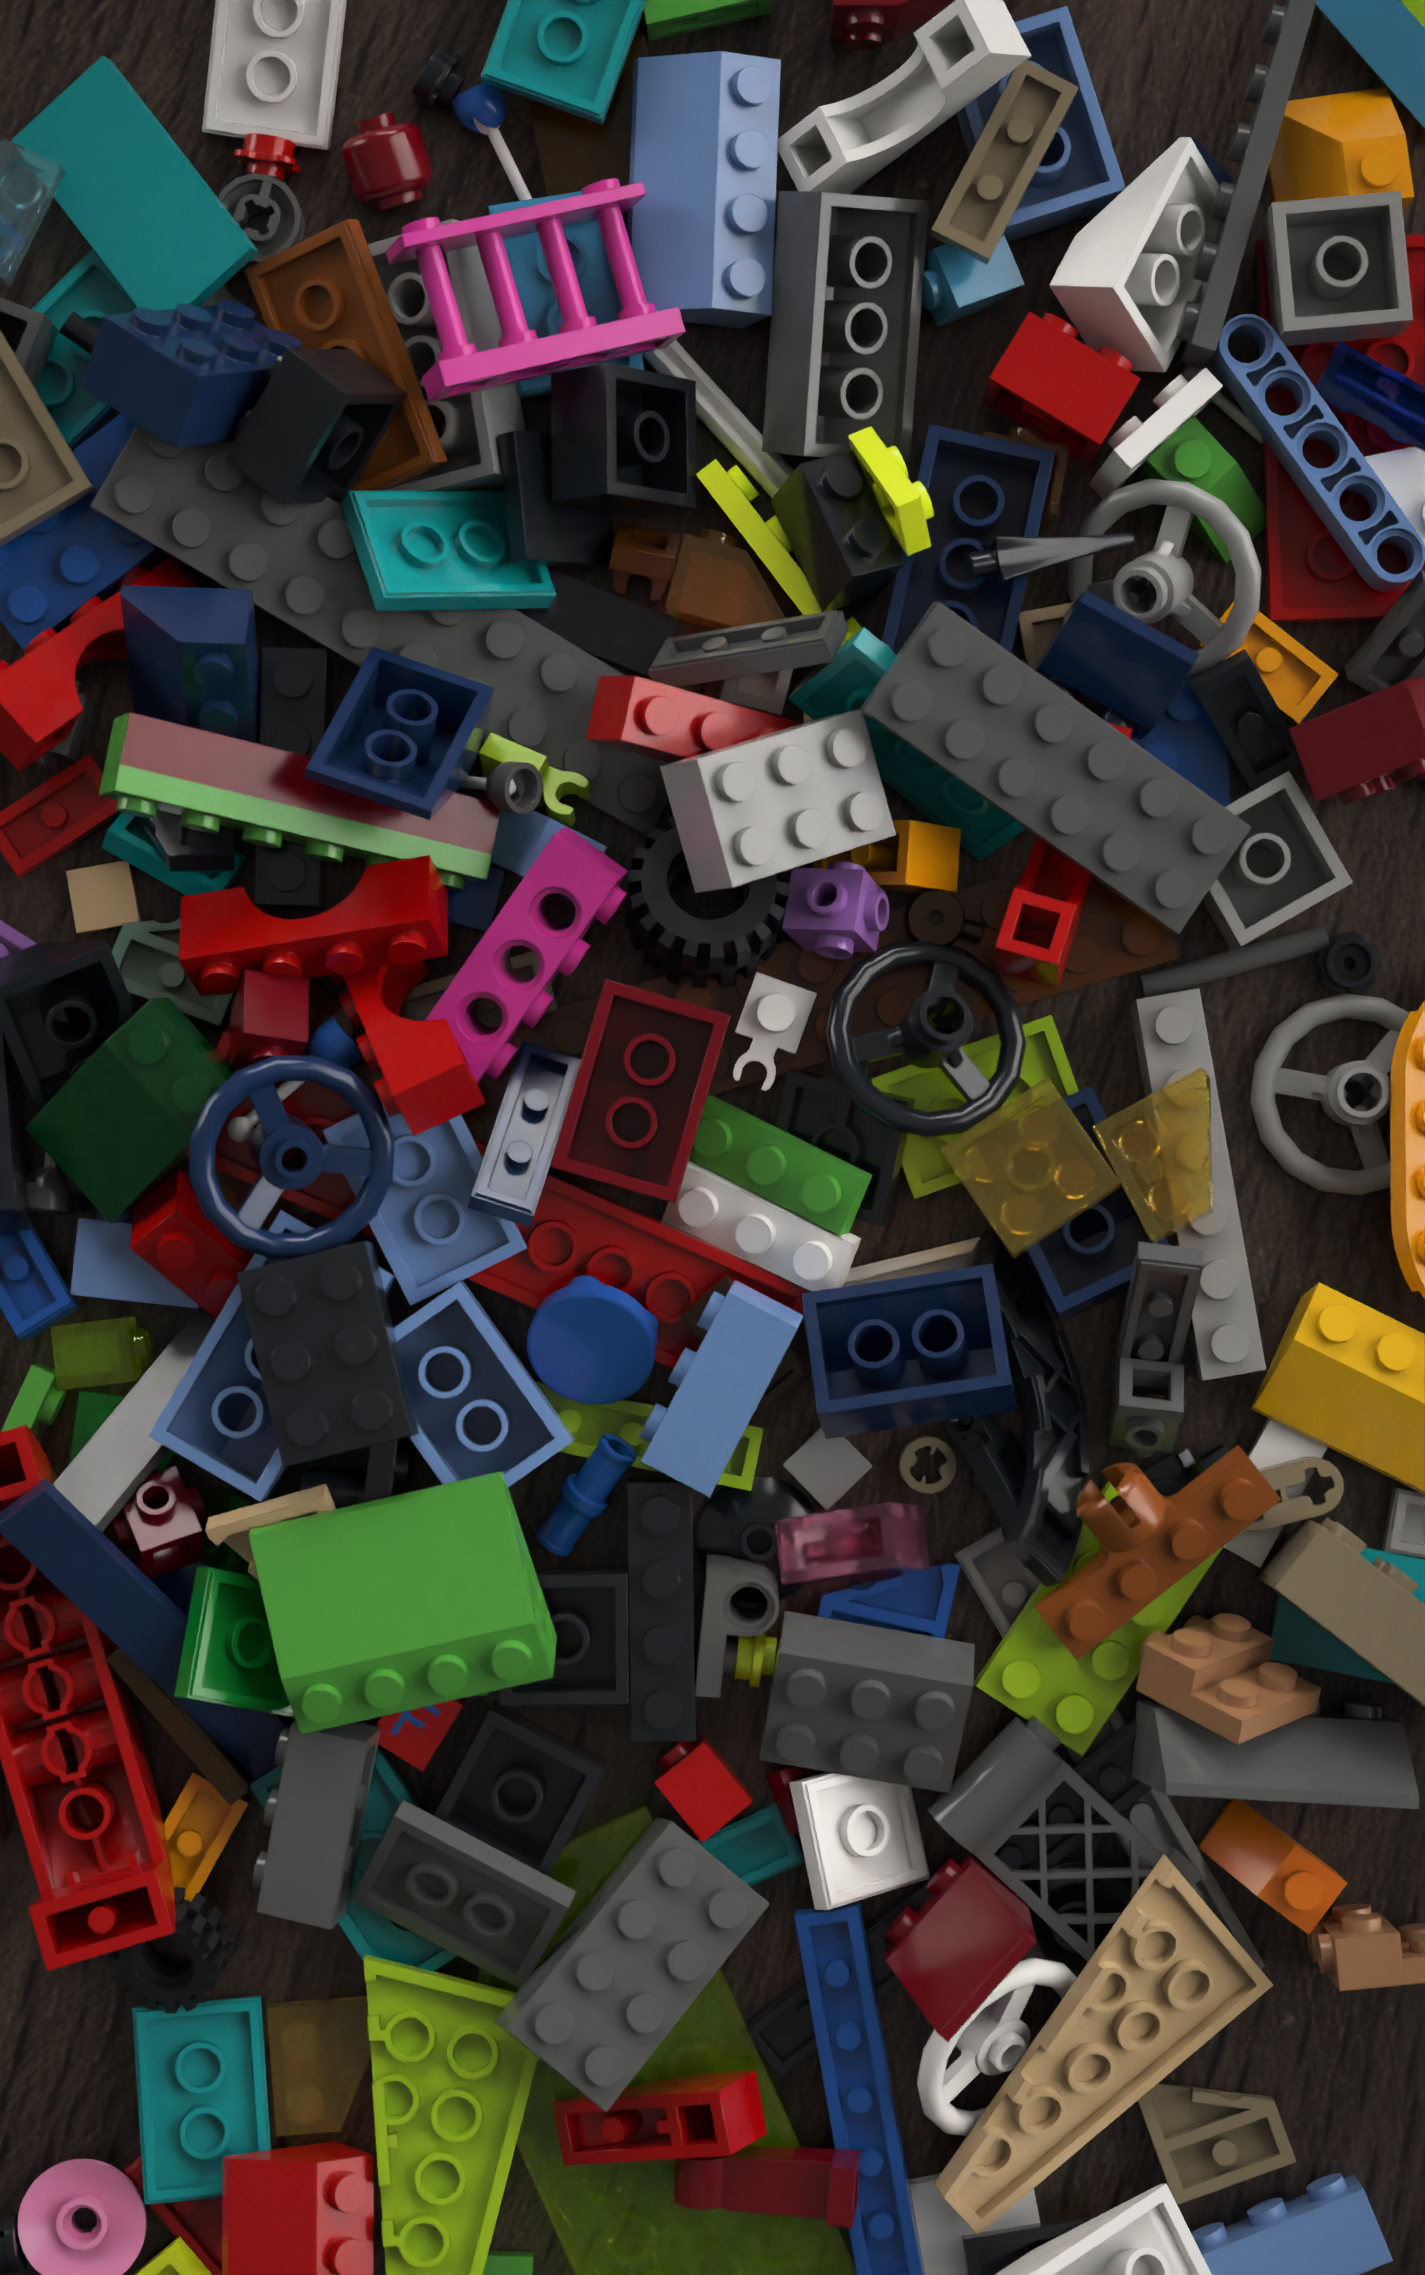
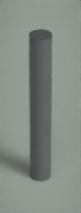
(1234, 962)

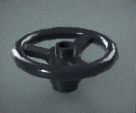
(927, 1037)

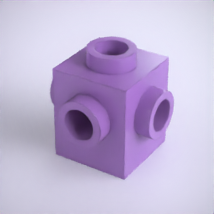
(835, 910)

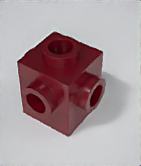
(161, 1524)

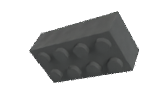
(632, 1963)

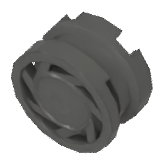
(265, 213)

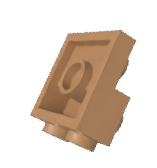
(1223, 1677)
(1366, 1950)

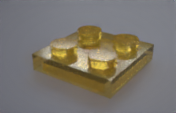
(1030, 1167)

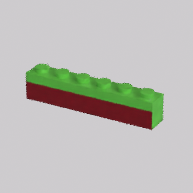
(266, 794)

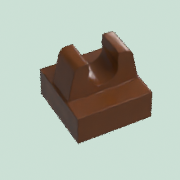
(644, 553)

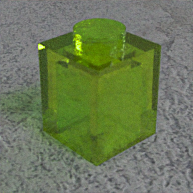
(99, 1352)

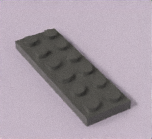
(1055, 767)

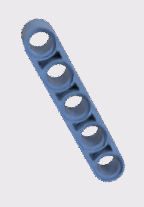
(1317, 422)

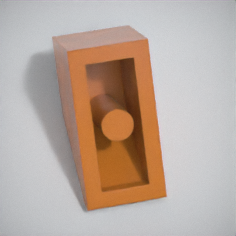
(1272, 1865)

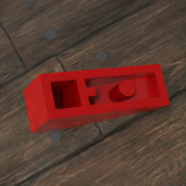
(664, 2120)

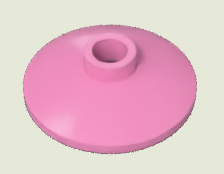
(54, 2239)

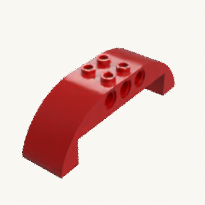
(74, 1758)

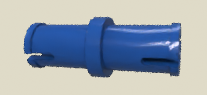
(586, 1494)

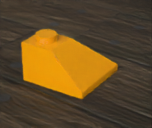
(1341, 148)

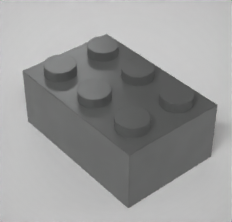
(867, 1702)

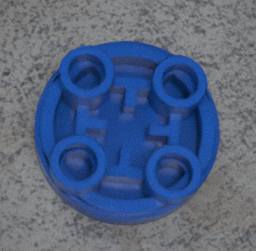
(592, 1342)

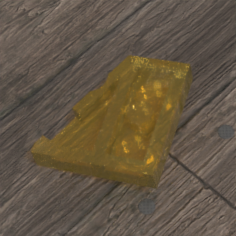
(1164, 1154)

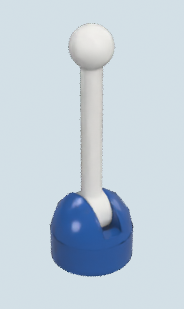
(482, 112)
(328, 1043)

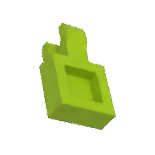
(555, 782)

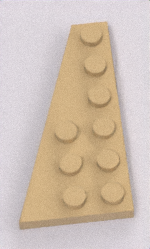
(1129, 2019)

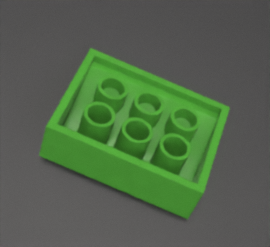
(403, 1603)

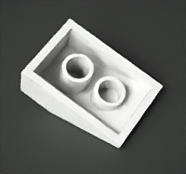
(1138, 258)
(1130, 2239)

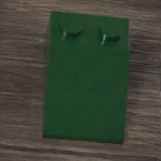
(132, 1107)

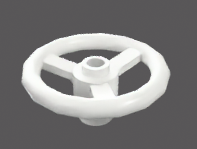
(988, 2042)

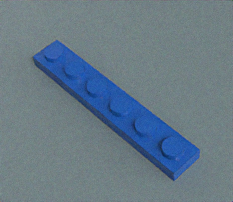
(859, 2086)

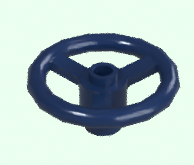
(276, 1135)

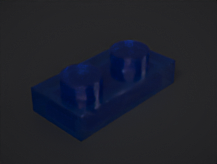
(1375, 393)

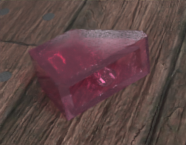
(852, 1543)

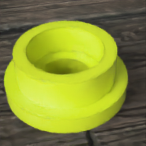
(755, 1658)

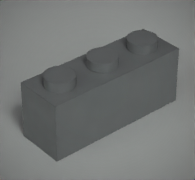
(315, 1823)

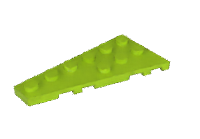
(444, 2114)

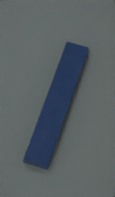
(129, 1613)

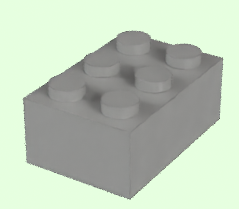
(778, 801)

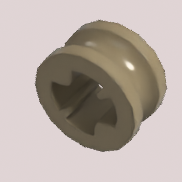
(946, 1469)

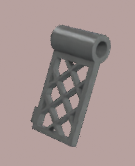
(1000, 1794)

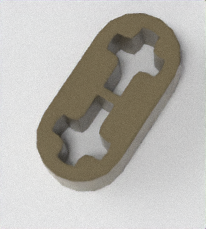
(1299, 1506)

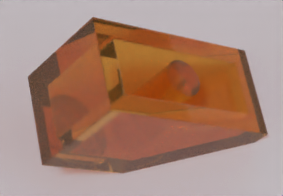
(718, 584)

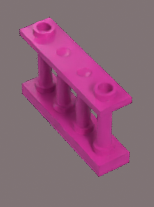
(520, 350)

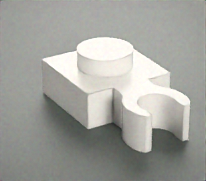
(773, 1020)

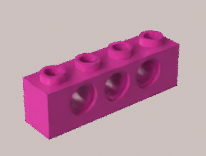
(565, 867)

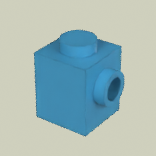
(962, 285)

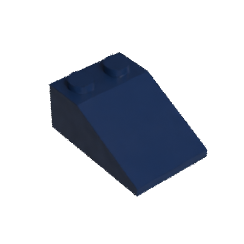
(403, 734)
(1095, 1251)

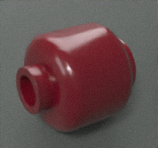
(387, 162)

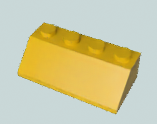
(1351, 1384)

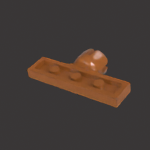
(1150, 1543)

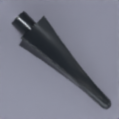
(1018, 556)

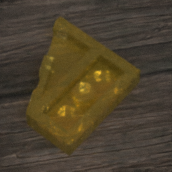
(316, 2061)

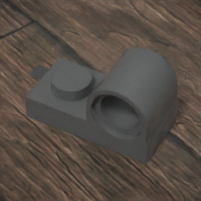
(723, 1617)

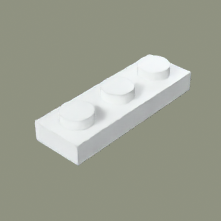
(760, 1231)

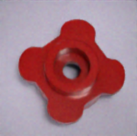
(267, 155)

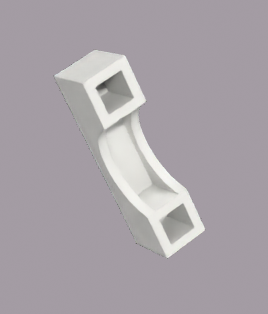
(953, 64)

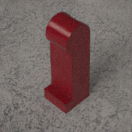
(774, 2182)

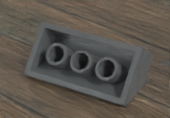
(844, 321)
(1317, 1759)

